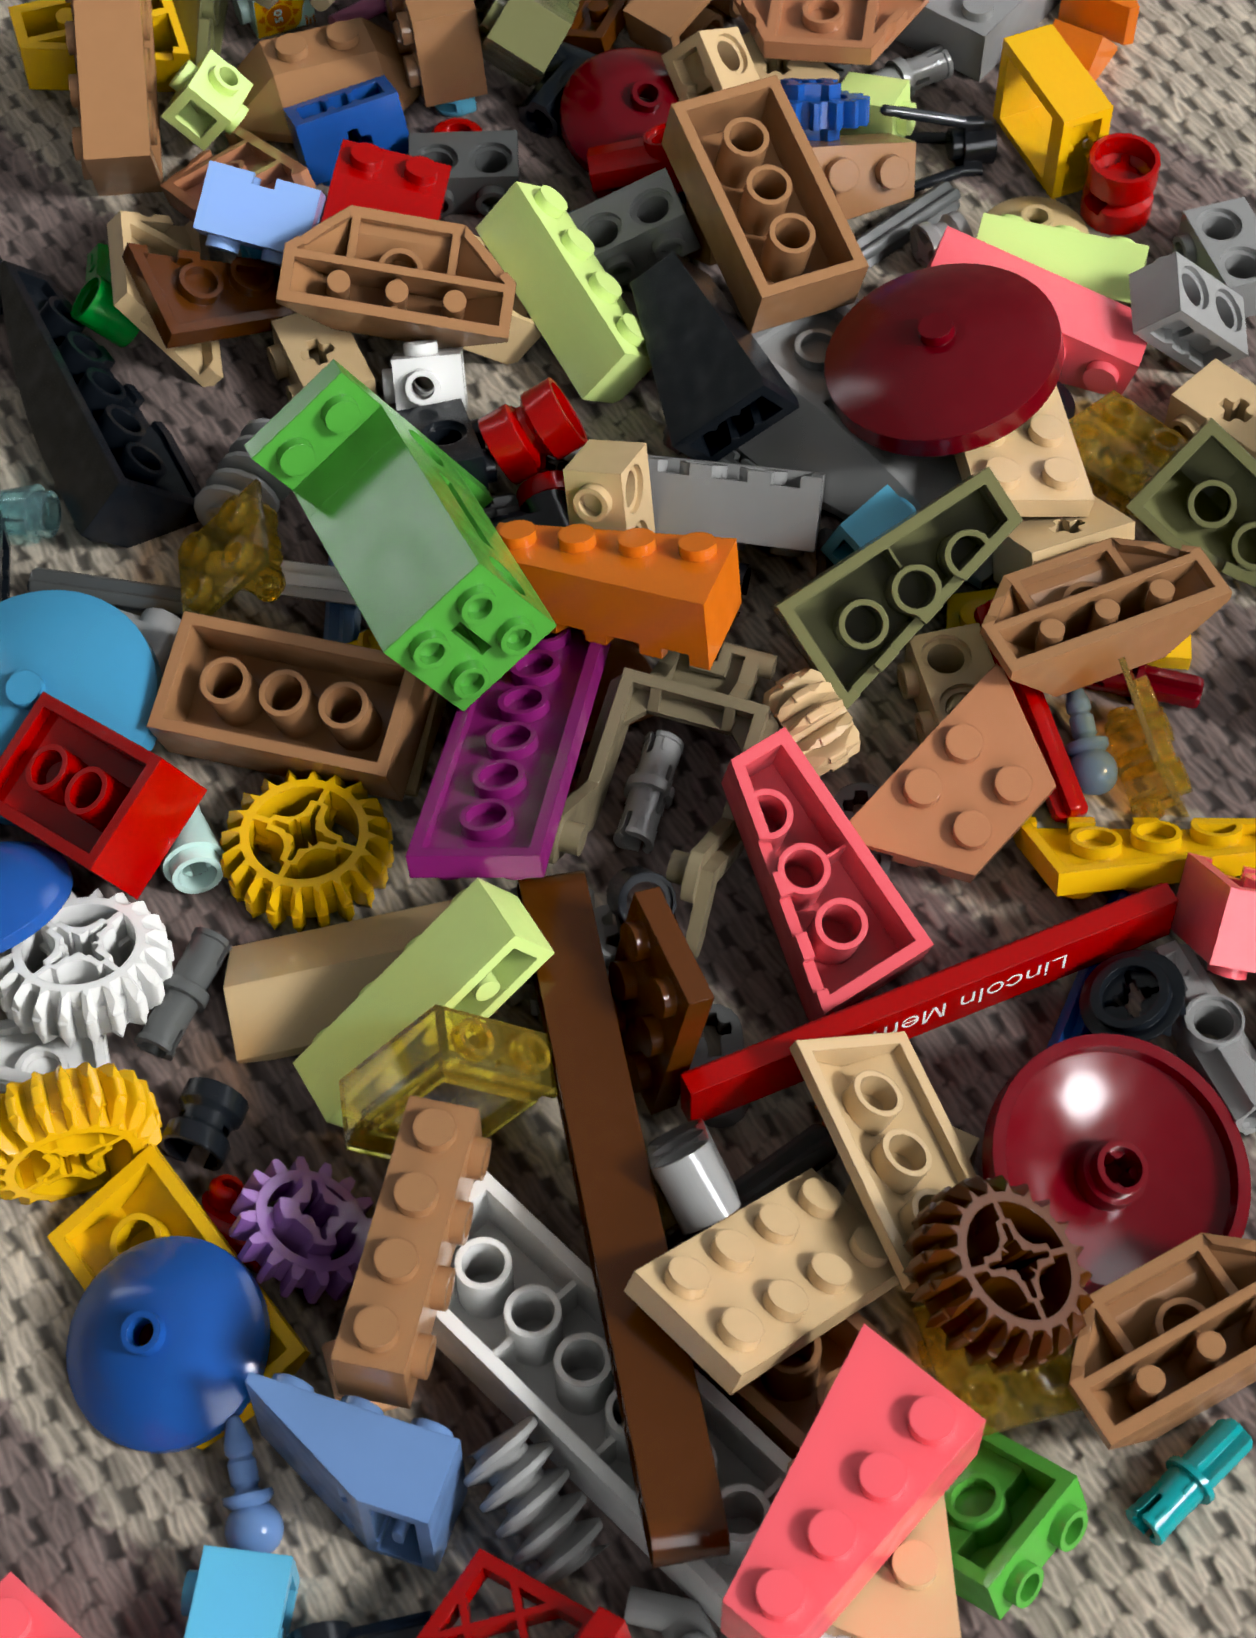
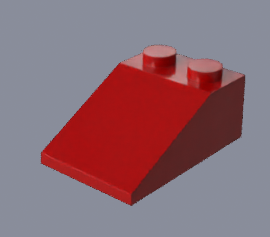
(386, 182)
(94, 794)

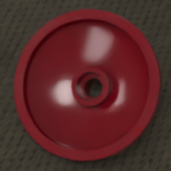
(604, 101)

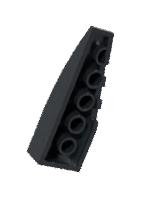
(105, 459)

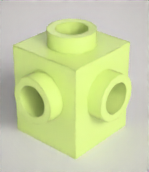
(207, 99)

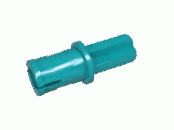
(1190, 1480)

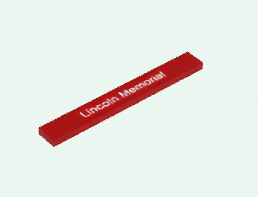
(937, 998)

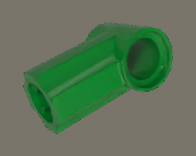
(95, 301)

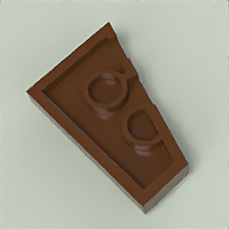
(204, 298)

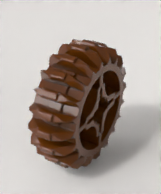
(998, 1274)

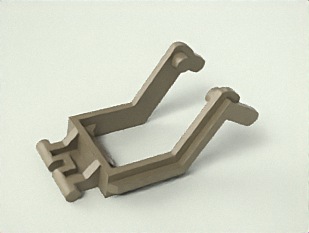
(690, 695)

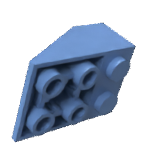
(379, 1475)

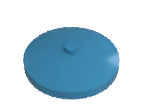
(80, 655)

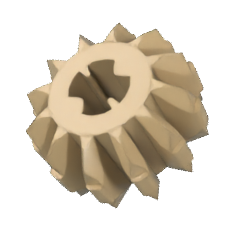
(814, 719)

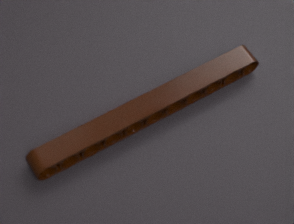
(622, 1230)

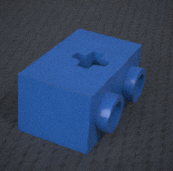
(323, 123)

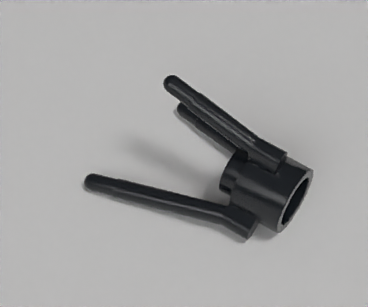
(970, 141)

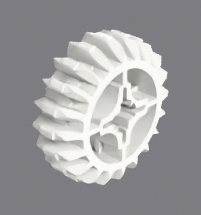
(87, 970)

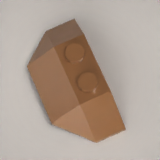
(314, 64)
(398, 279)
(1086, 609)
(1168, 1340)

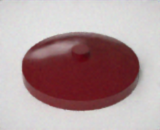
(944, 359)
(1121, 1148)

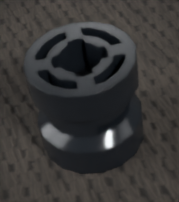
(205, 1120)

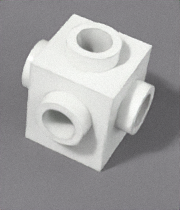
(424, 359)

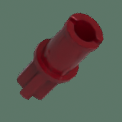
(1168, 685)

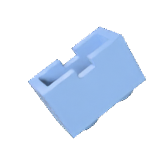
(242, 212)

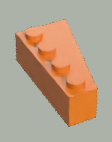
(633, 585)

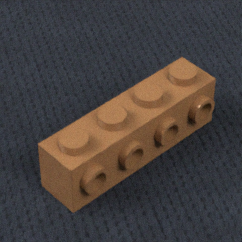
(409, 1253)

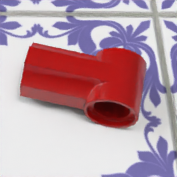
(628, 161)

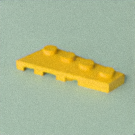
(1152, 852)

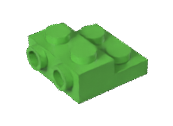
(1008, 1521)

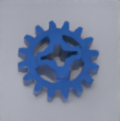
(825, 108)

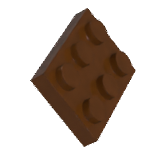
(657, 999)

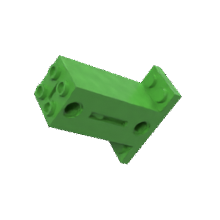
(405, 535)

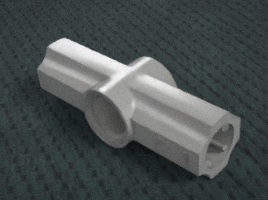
(1223, 1062)

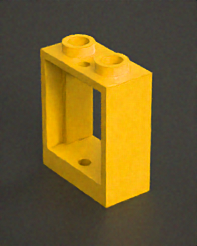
(1049, 108)

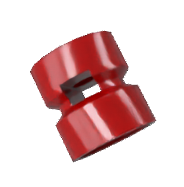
(1120, 184)
(537, 428)

